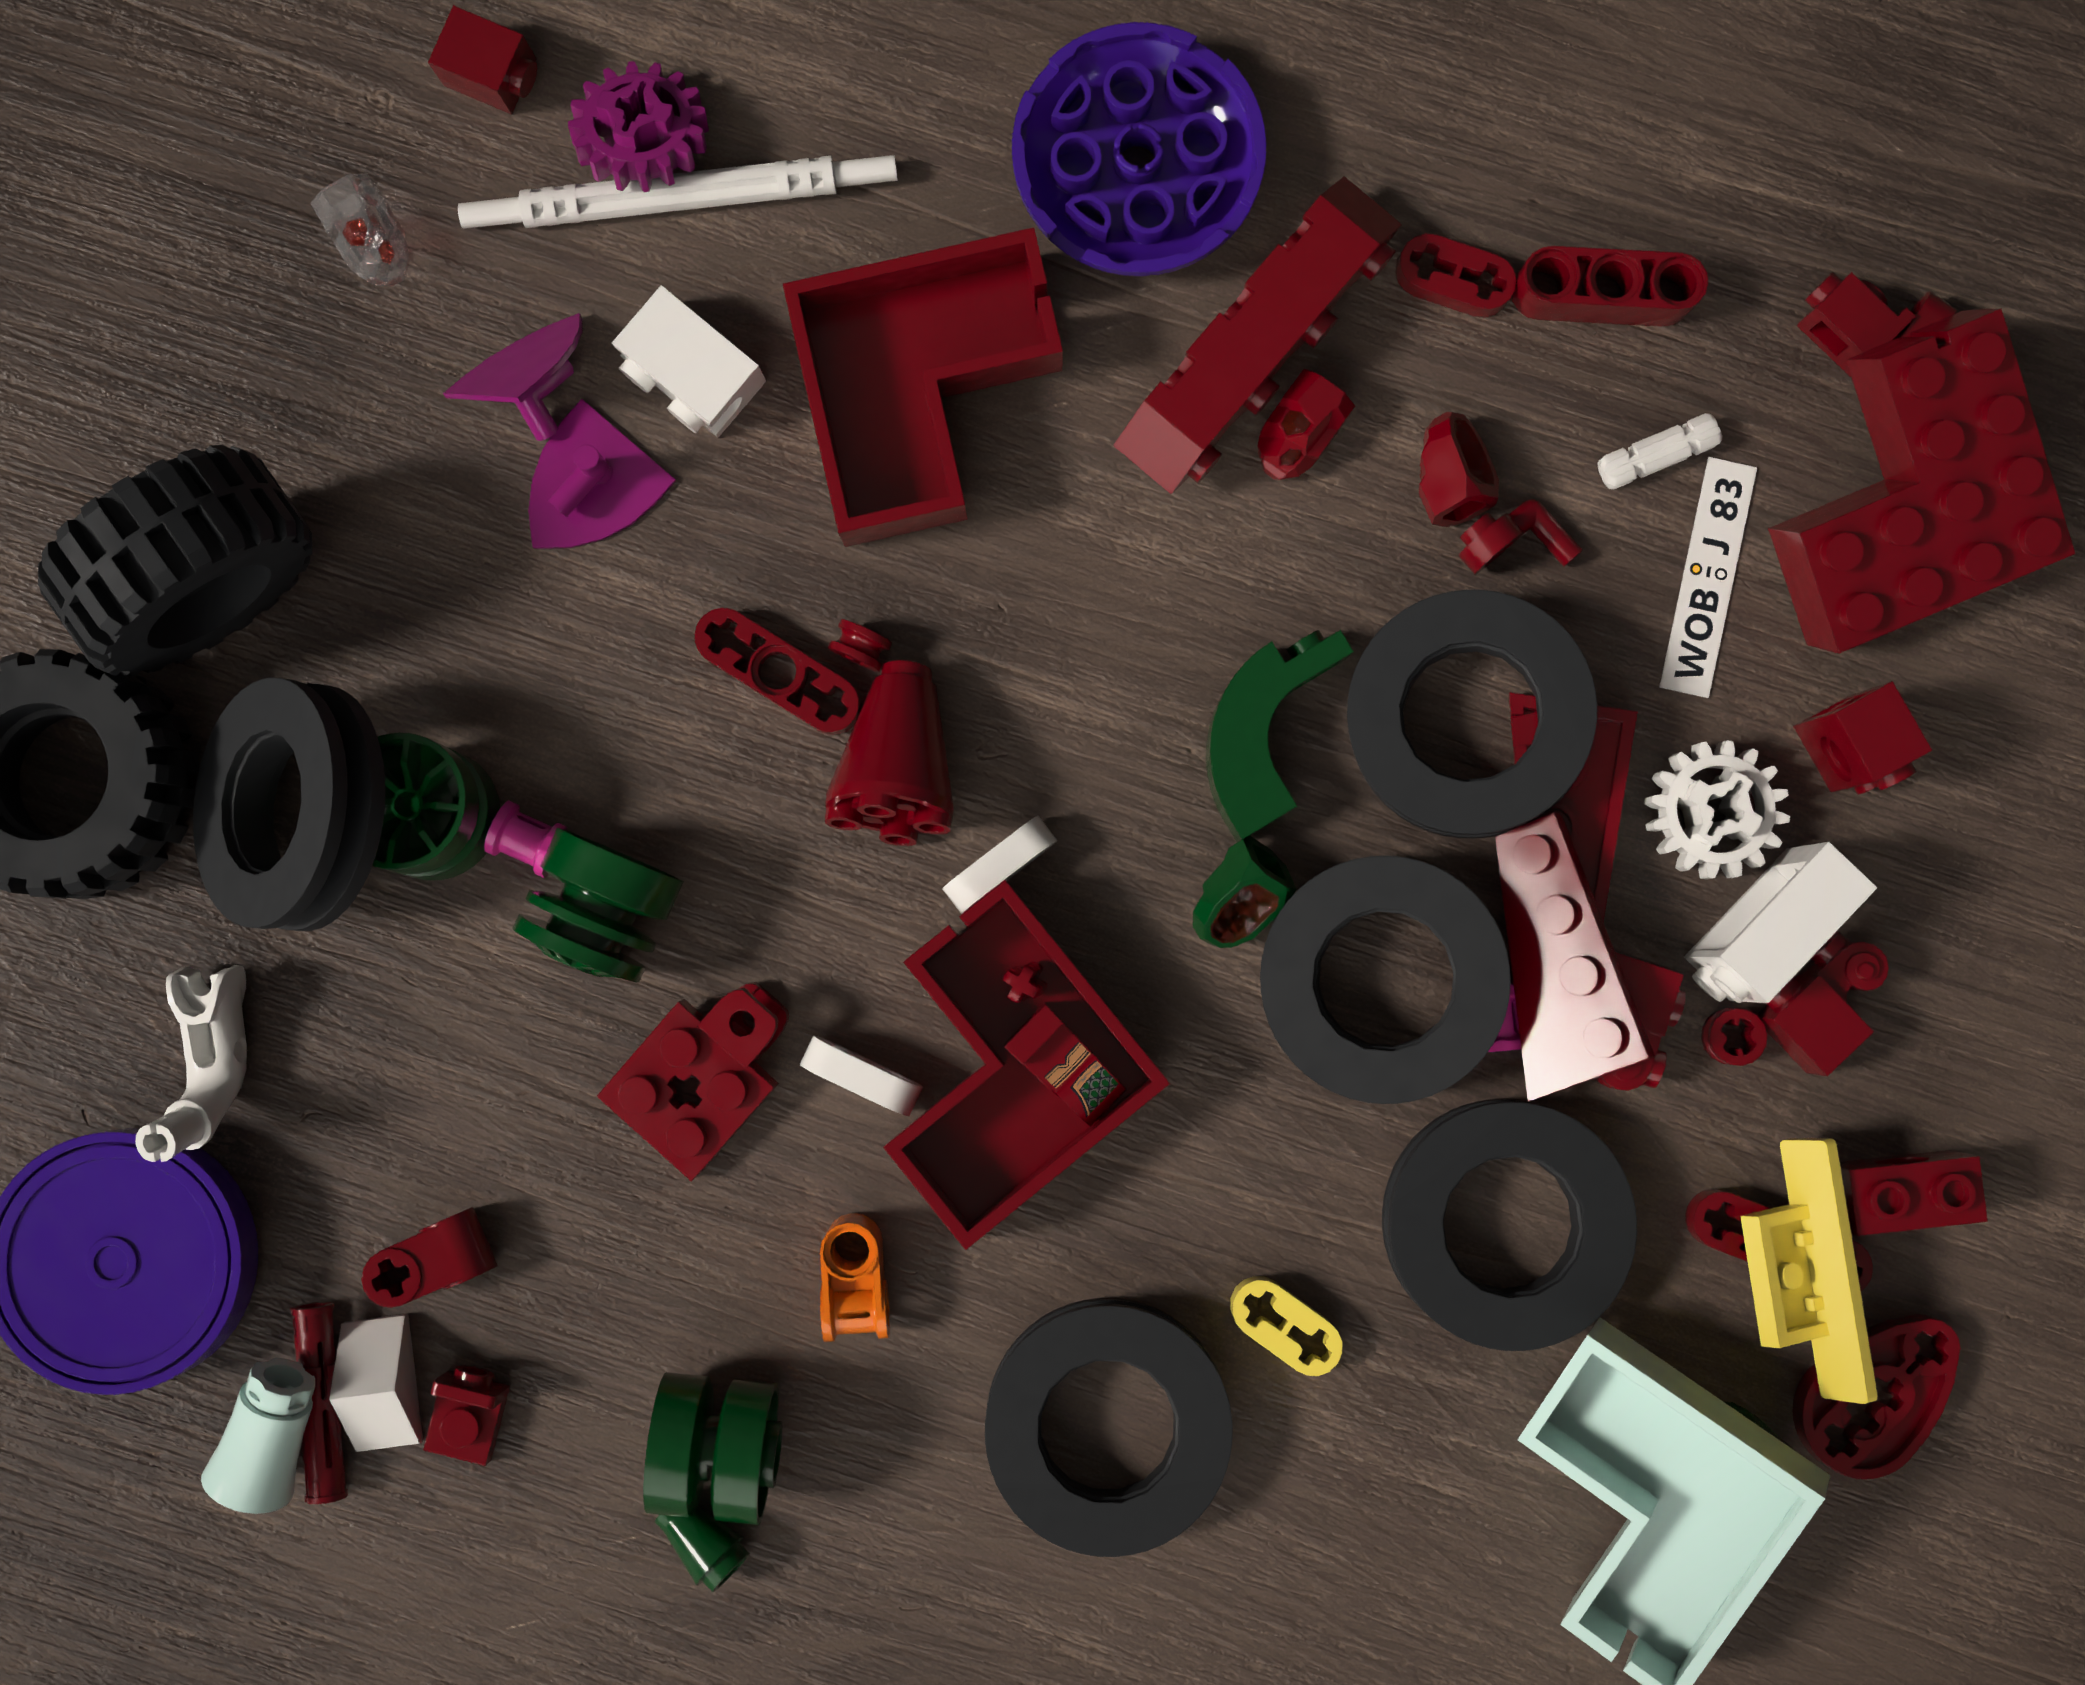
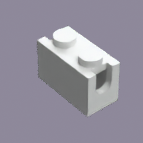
(688, 362)

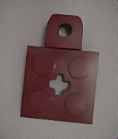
(720, 1054)

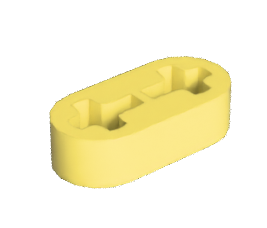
(1276, 1337)

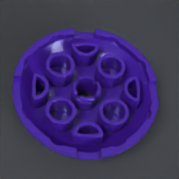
(1148, 91)

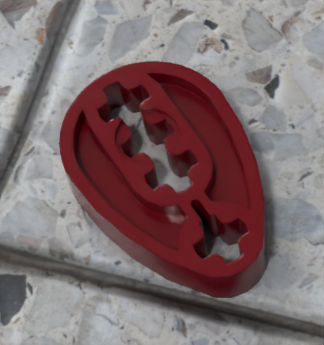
(1896, 1428)

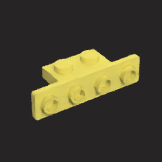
(1808, 1272)

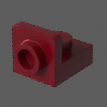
(466, 1414)

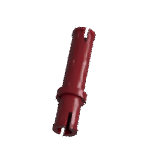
(323, 1432)

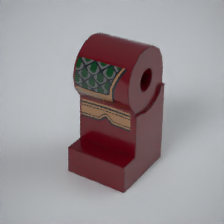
(1065, 1065)

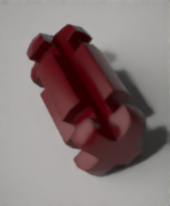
(1025, 982)

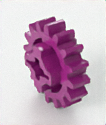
(638, 126)

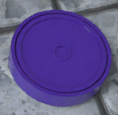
(122, 1263)

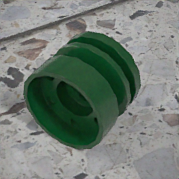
(597, 907)

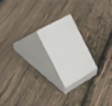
(377, 1383)

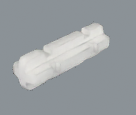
(1659, 451)

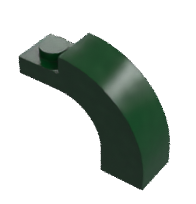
(1237, 749)

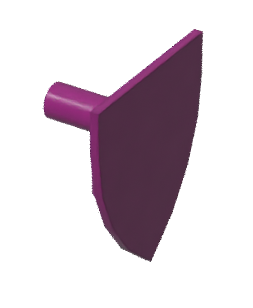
(526, 373)
(590, 483)

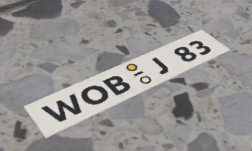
(1708, 577)

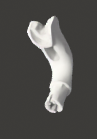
(214, 1060)

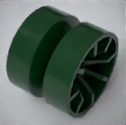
(434, 809)
(693, 1442)

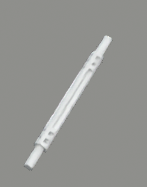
(691, 191)

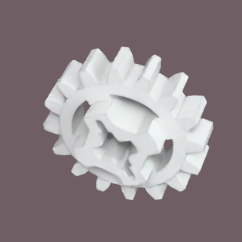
(1740, 821)

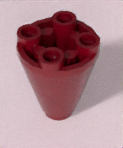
(895, 761)

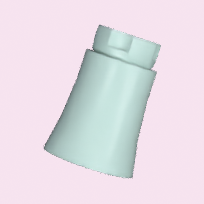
(262, 1441)

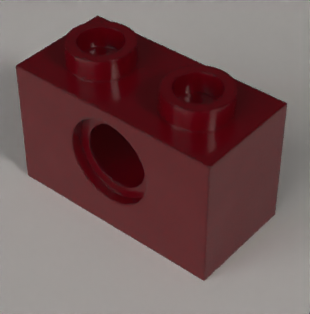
(1864, 740)
(1913, 1192)

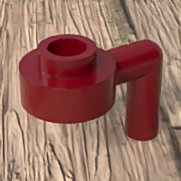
(1492, 537)

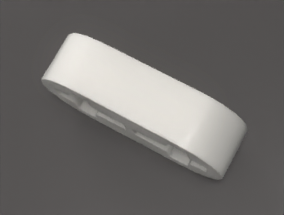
(1000, 864)
(861, 1075)

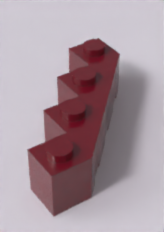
(1243, 350)

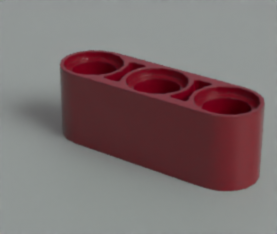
(1633, 270)

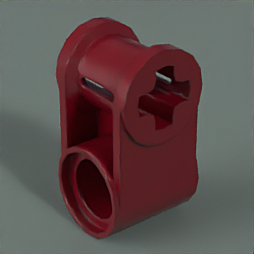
(436, 1258)

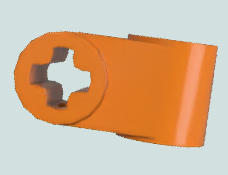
(853, 1292)

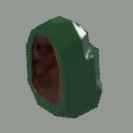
(1242, 895)

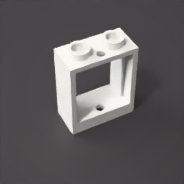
(1778, 924)

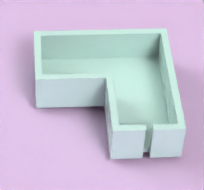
(1702, 1497)

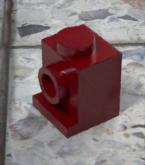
(1850, 318)

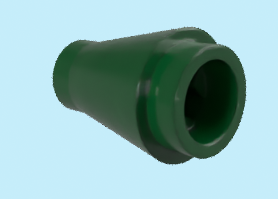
(705, 1547)

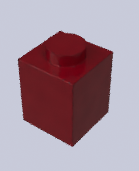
(484, 60)

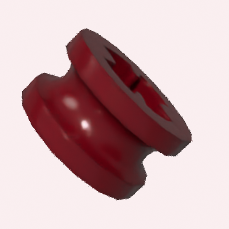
(860, 645)
(1753, 1033)

